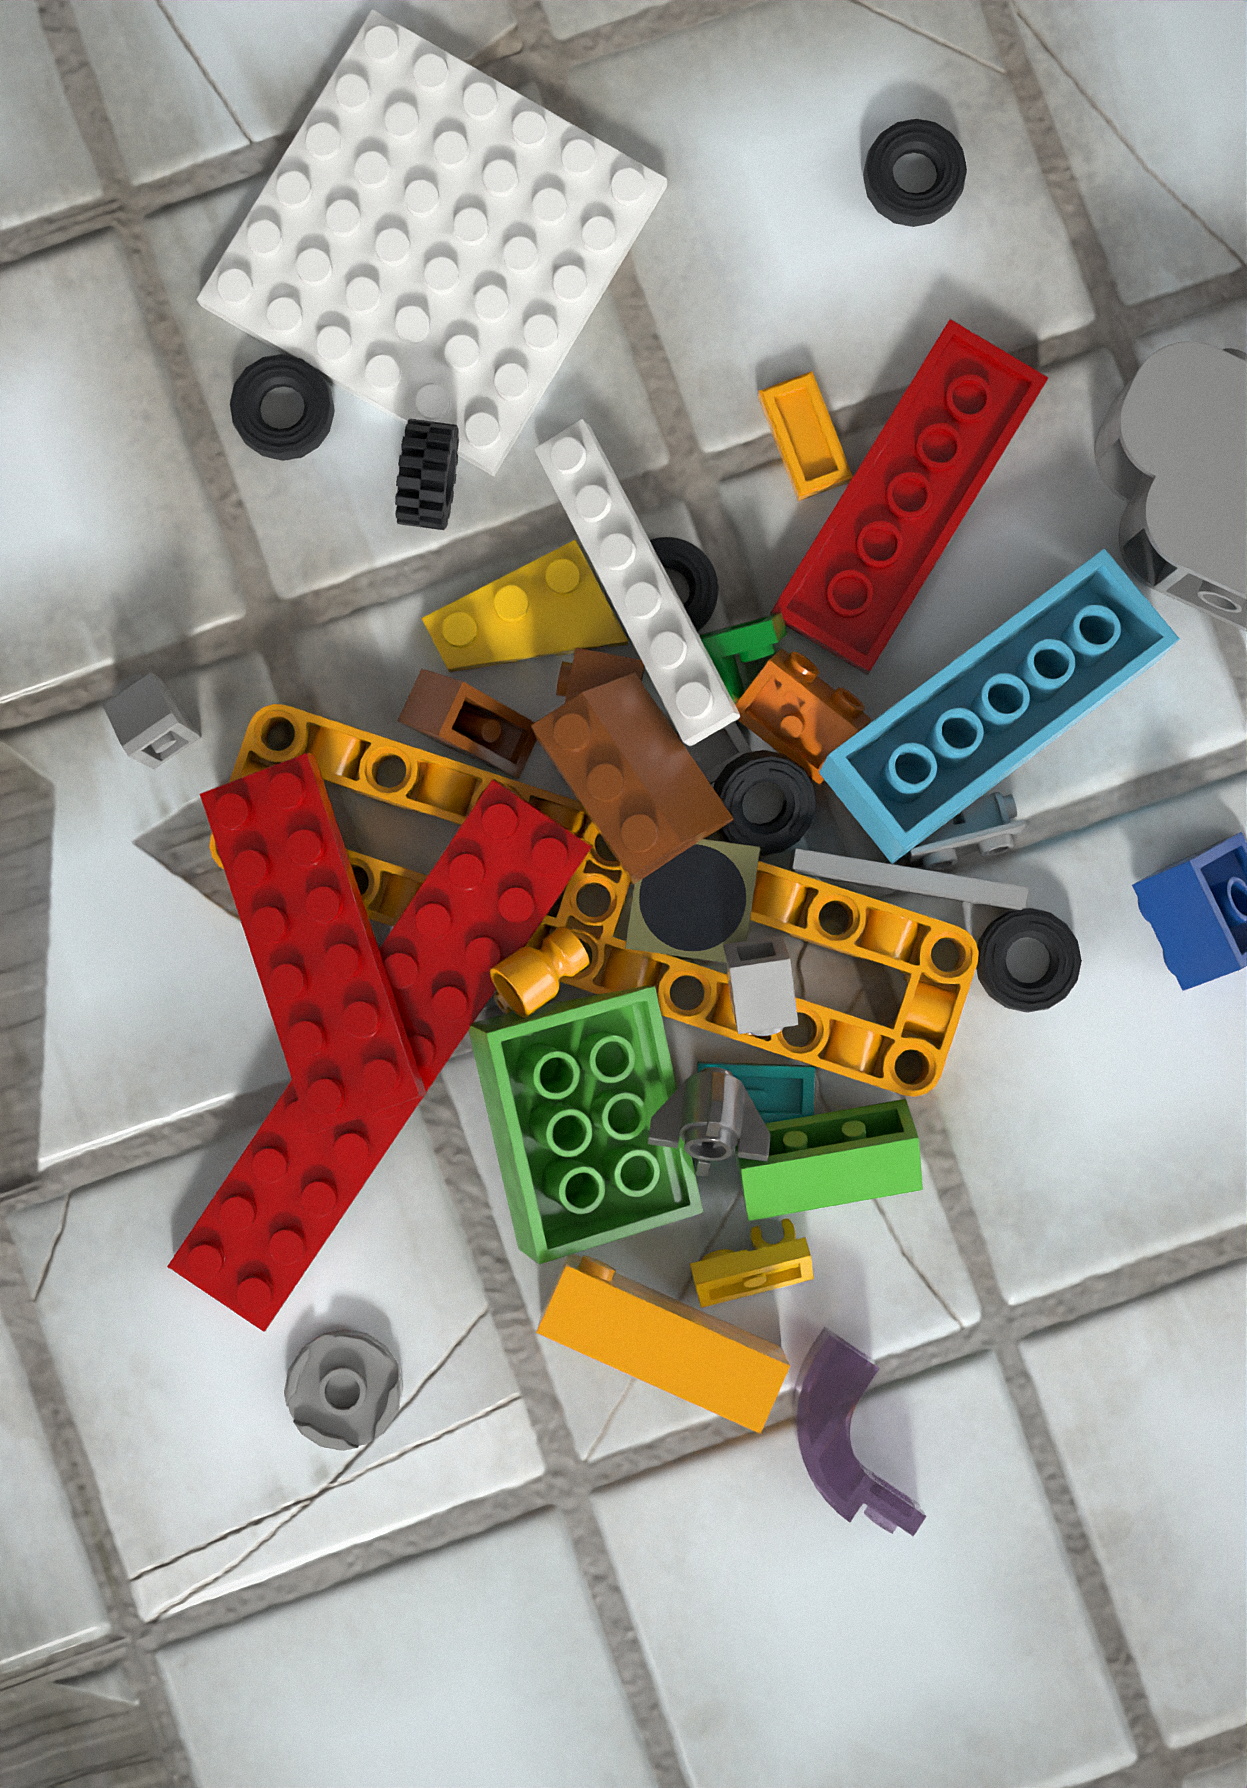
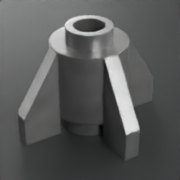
(711, 1117)

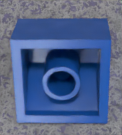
(1200, 912)

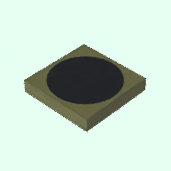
(695, 902)

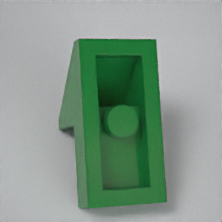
(749, 639)

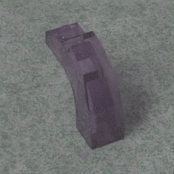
(822, 1410)

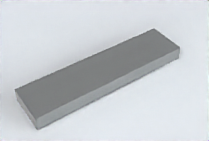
(908, 879)

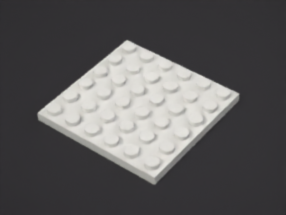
(433, 240)

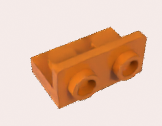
(800, 711)

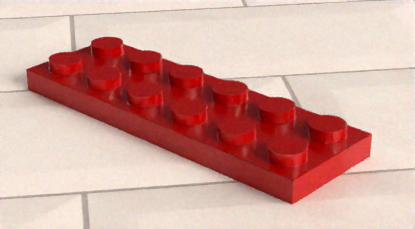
(908, 496)
(312, 943)

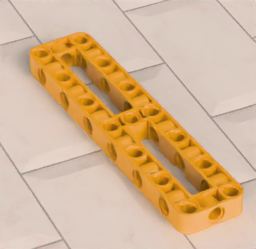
(780, 901)

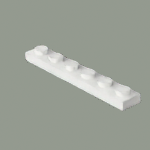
(637, 583)

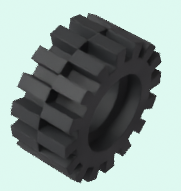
(426, 474)

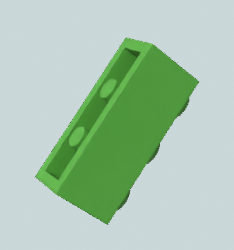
(833, 1160)

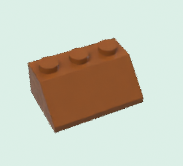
(631, 774)

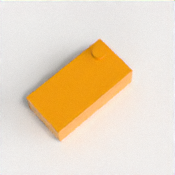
(664, 1342)

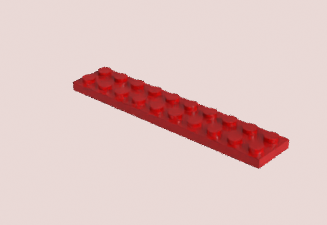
(438, 957)

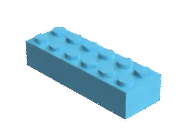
(997, 705)

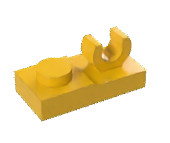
(734, 1275)

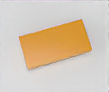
(805, 436)

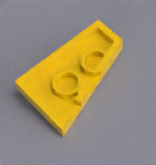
(527, 614)

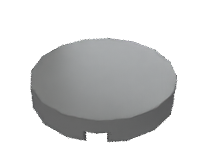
(343, 1389)

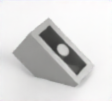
(149, 720)

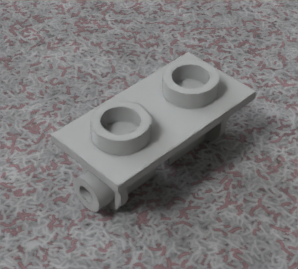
(984, 829)

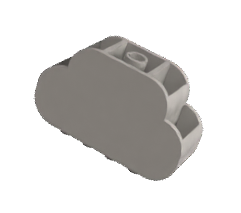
(1181, 464)

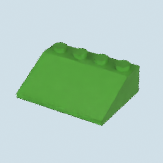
(573, 1120)

